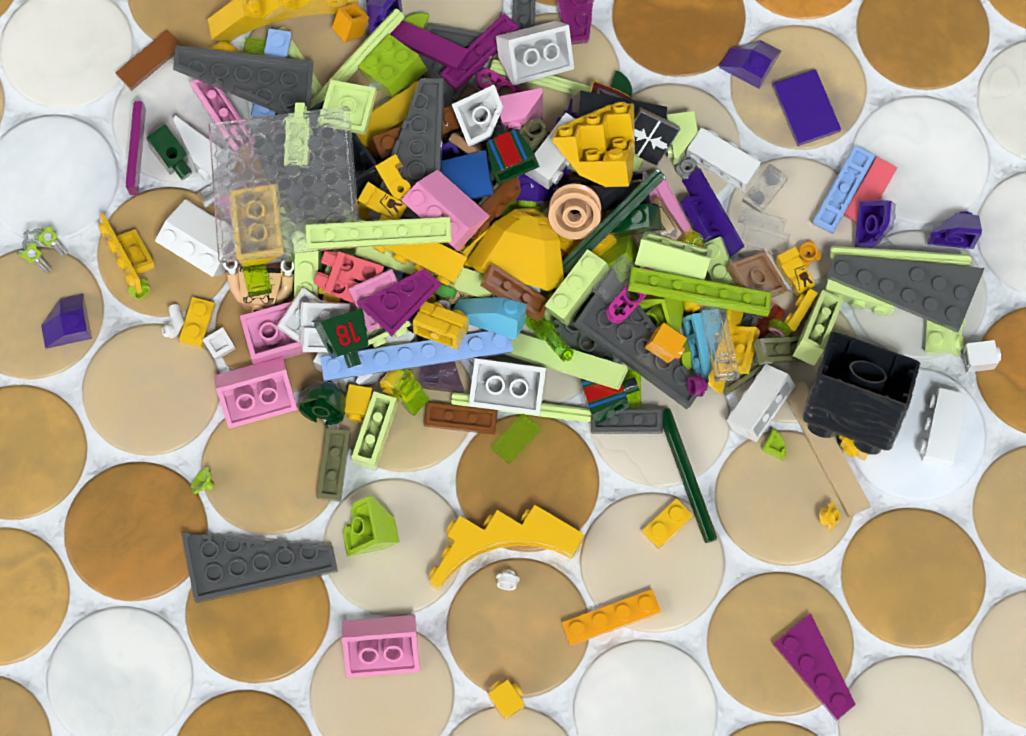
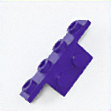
(708, 214)

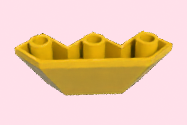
(601, 144)
(523, 248)

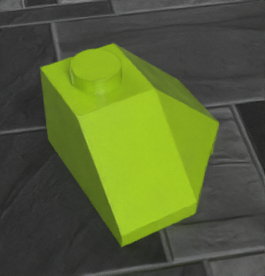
(662, 310)
(369, 528)

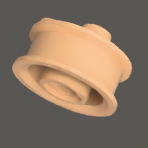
(574, 198)

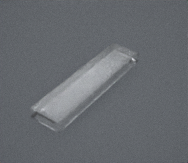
(719, 343)

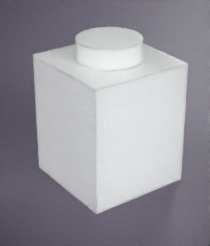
(981, 356)

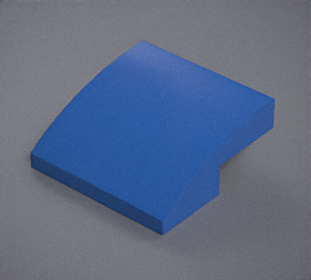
(470, 174)

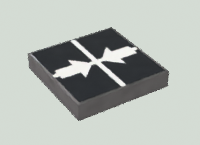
(653, 135)

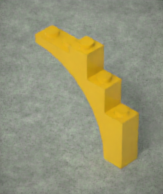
(246, 15)
(469, 540)

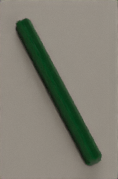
(613, 219)
(688, 477)

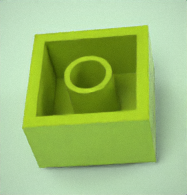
(392, 66)

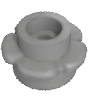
(682, 163)

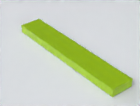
(699, 291)

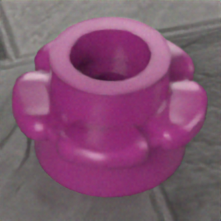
(697, 385)

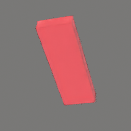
(872, 186)

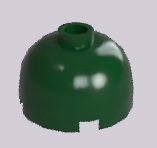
(324, 402)

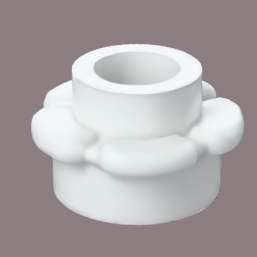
(507, 580)

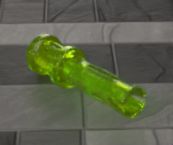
(545, 331)

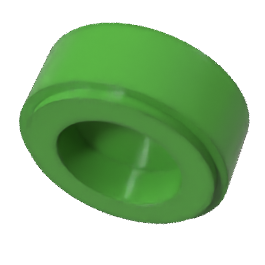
(446, 292)

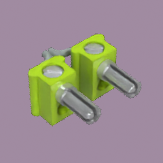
(45, 237)

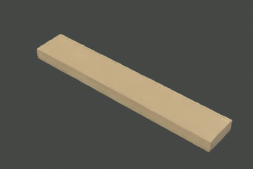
(830, 458)

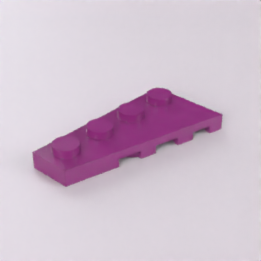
(813, 663)

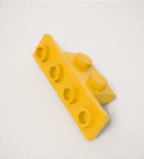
(130, 252)
(743, 343)

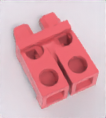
(344, 272)

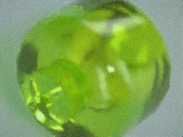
(694, 238)

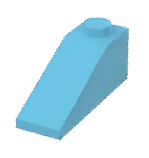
(494, 314)
(697, 342)

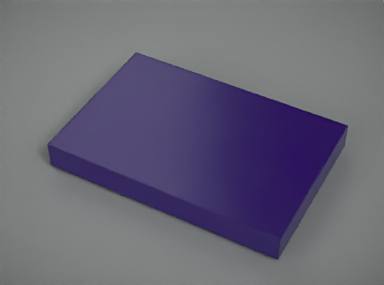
(806, 107)

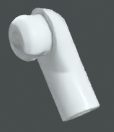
(177, 321)

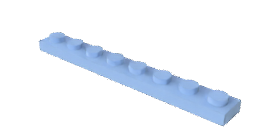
(416, 355)

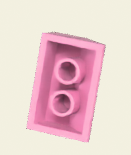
(520, 108)
(439, 197)
(263, 337)
(255, 392)
(380, 646)

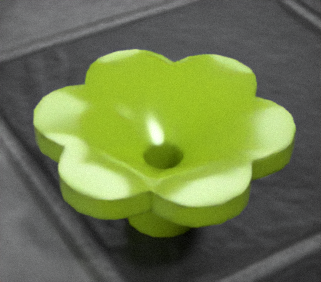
(202, 481)

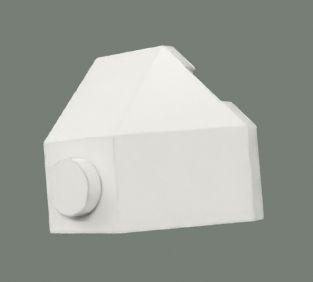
(478, 114)

